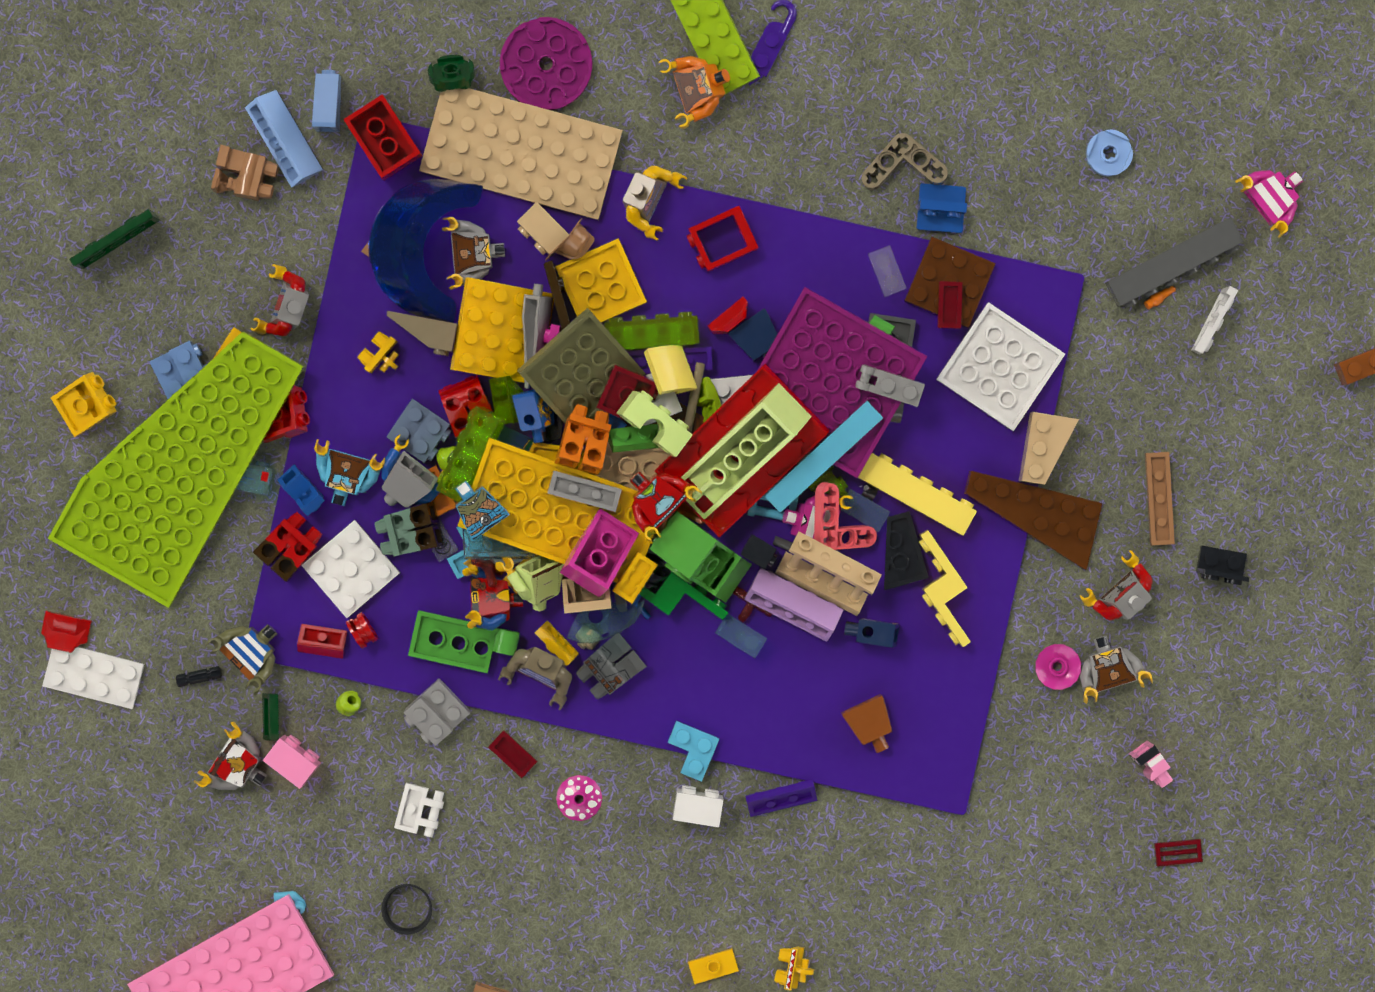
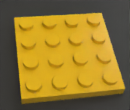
(491, 329)

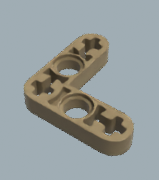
(908, 156)

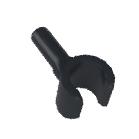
(869, 492)

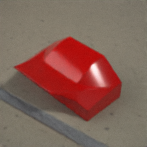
(730, 318)
(65, 631)

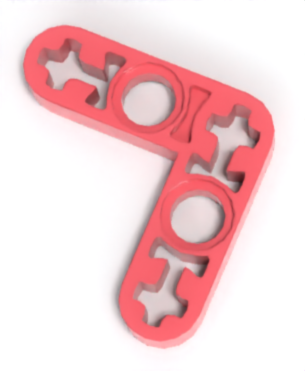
(834, 532)

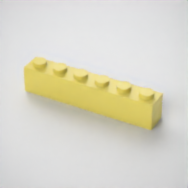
(918, 493)

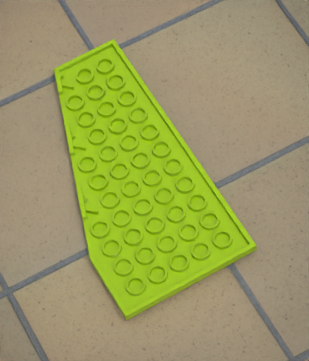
(169, 481)

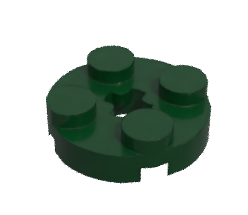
(460, 77)

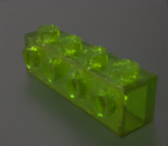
(656, 332)
(470, 448)

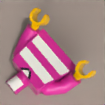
(1273, 196)
(804, 516)

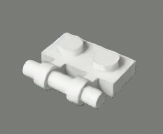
(412, 806)

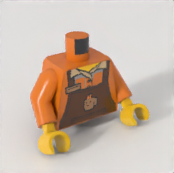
(698, 86)

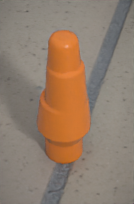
(1157, 298)

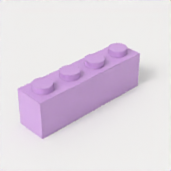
(794, 604)

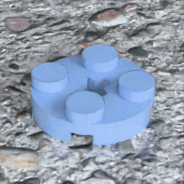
(1121, 149)

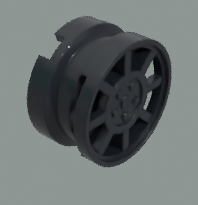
(657, 576)

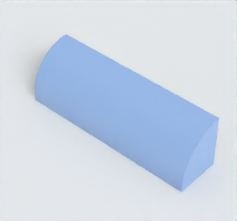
(283, 138)

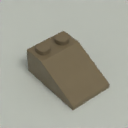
(431, 332)

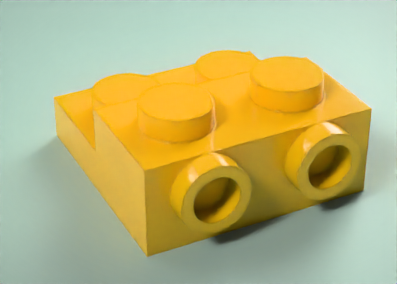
(84, 403)

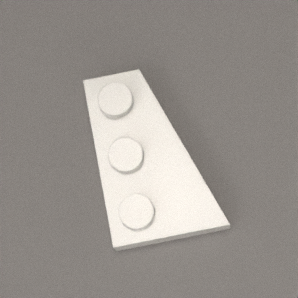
(1214, 320)

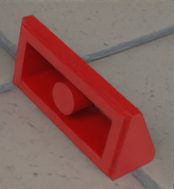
(321, 641)

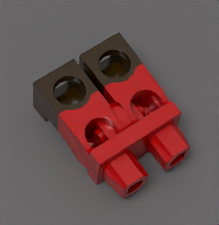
(293, 541)

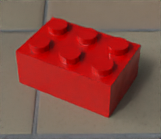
(382, 137)

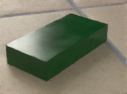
(270, 716)

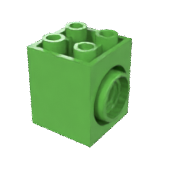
(691, 551)

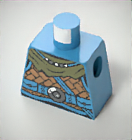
(478, 509)

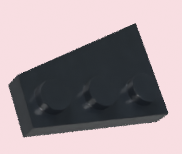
(903, 553)

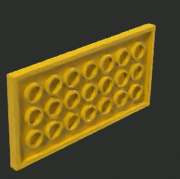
(538, 519)

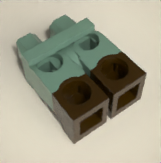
(402, 531)

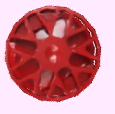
(362, 630)

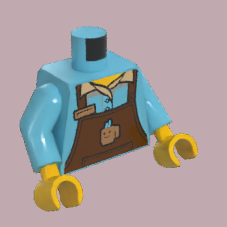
(345, 472)

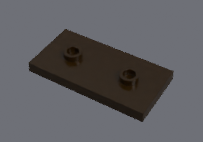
(556, 286)

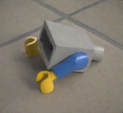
(407, 479)

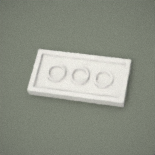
(94, 676)

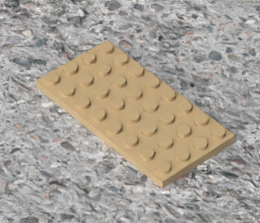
(521, 151)

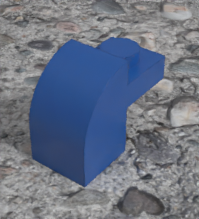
(301, 490)

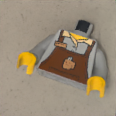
(471, 251)
(1110, 669)

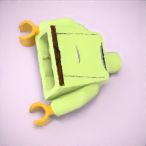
(534, 579)

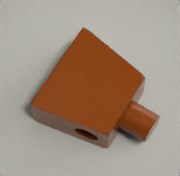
(870, 722)

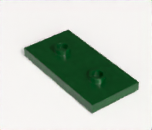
(100, 248)

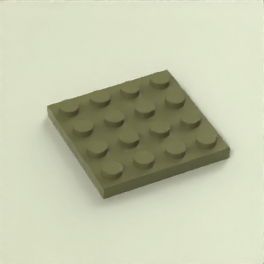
(576, 366)

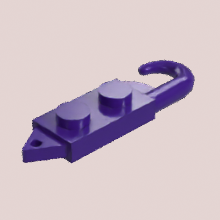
(772, 40)

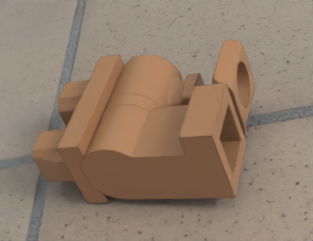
(251, 172)

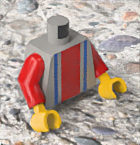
(288, 306)

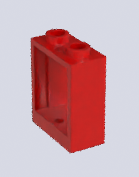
(745, 232)

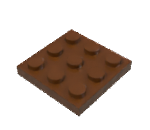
(952, 264)

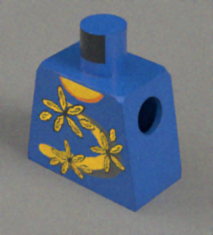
(533, 414)

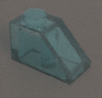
(741, 635)

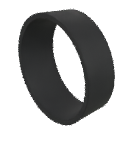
(406, 931)

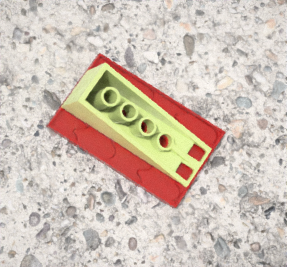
(744, 449)

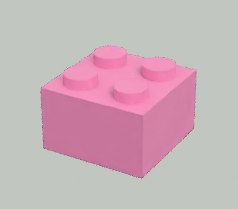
(292, 760)

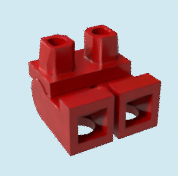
(459, 397)

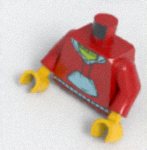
(658, 500)

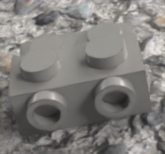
(436, 712)

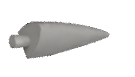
(535, 321)

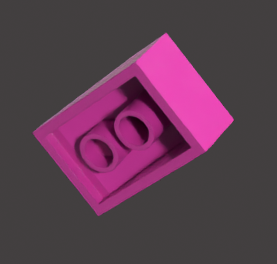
(599, 553)

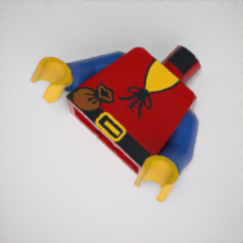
(488, 604)

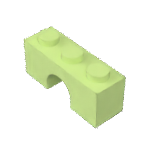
(671, 434)

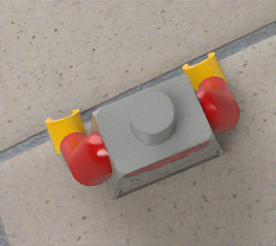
(1126, 596)

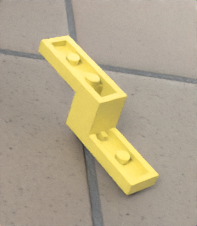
(943, 589)

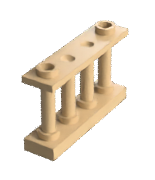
(820, 582)

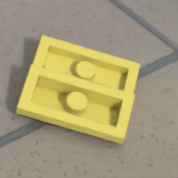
(670, 369)

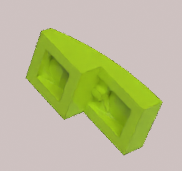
(708, 398)

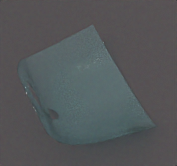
(612, 622)

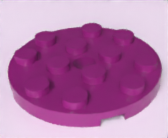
(546, 39)

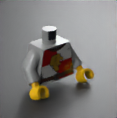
(234, 763)

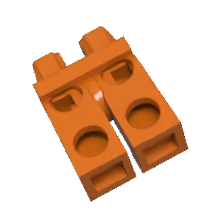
(585, 432)

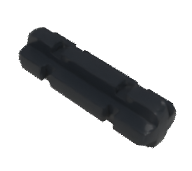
(198, 676)

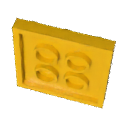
(602, 282)

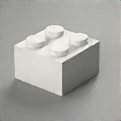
(698, 806)

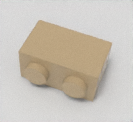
(542, 229)

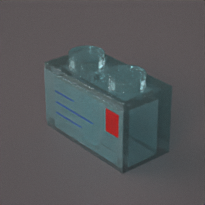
(257, 479)

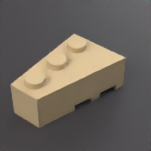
(1043, 445)

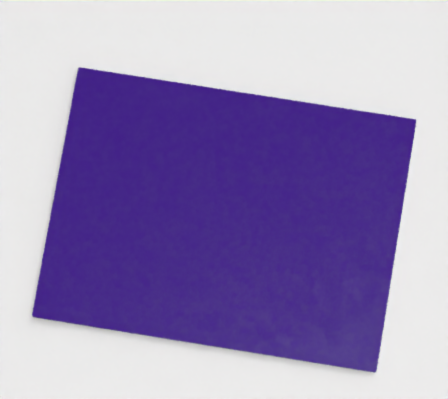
(766, 710)

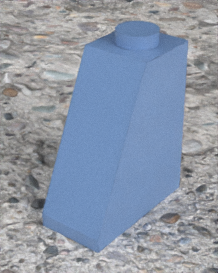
(327, 102)

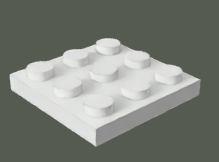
(350, 569)

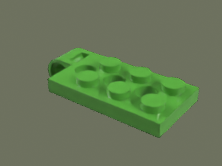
(498, 640)

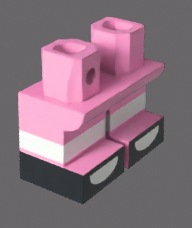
(1155, 764)

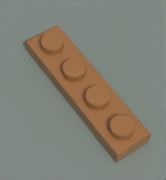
(1159, 498)

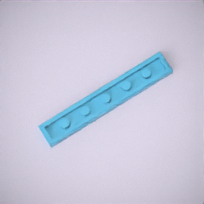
(823, 456)

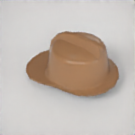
(575, 244)

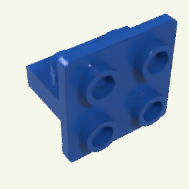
(941, 208)

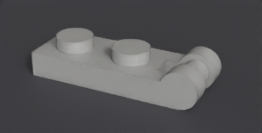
(890, 385)

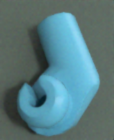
(298, 900)

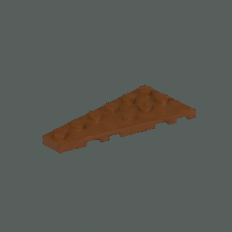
(1049, 516)

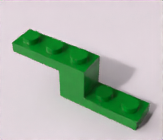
(673, 590)

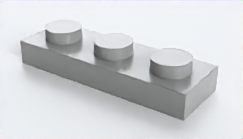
(584, 491)

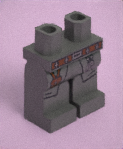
(603, 666)

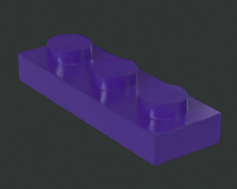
(781, 798)

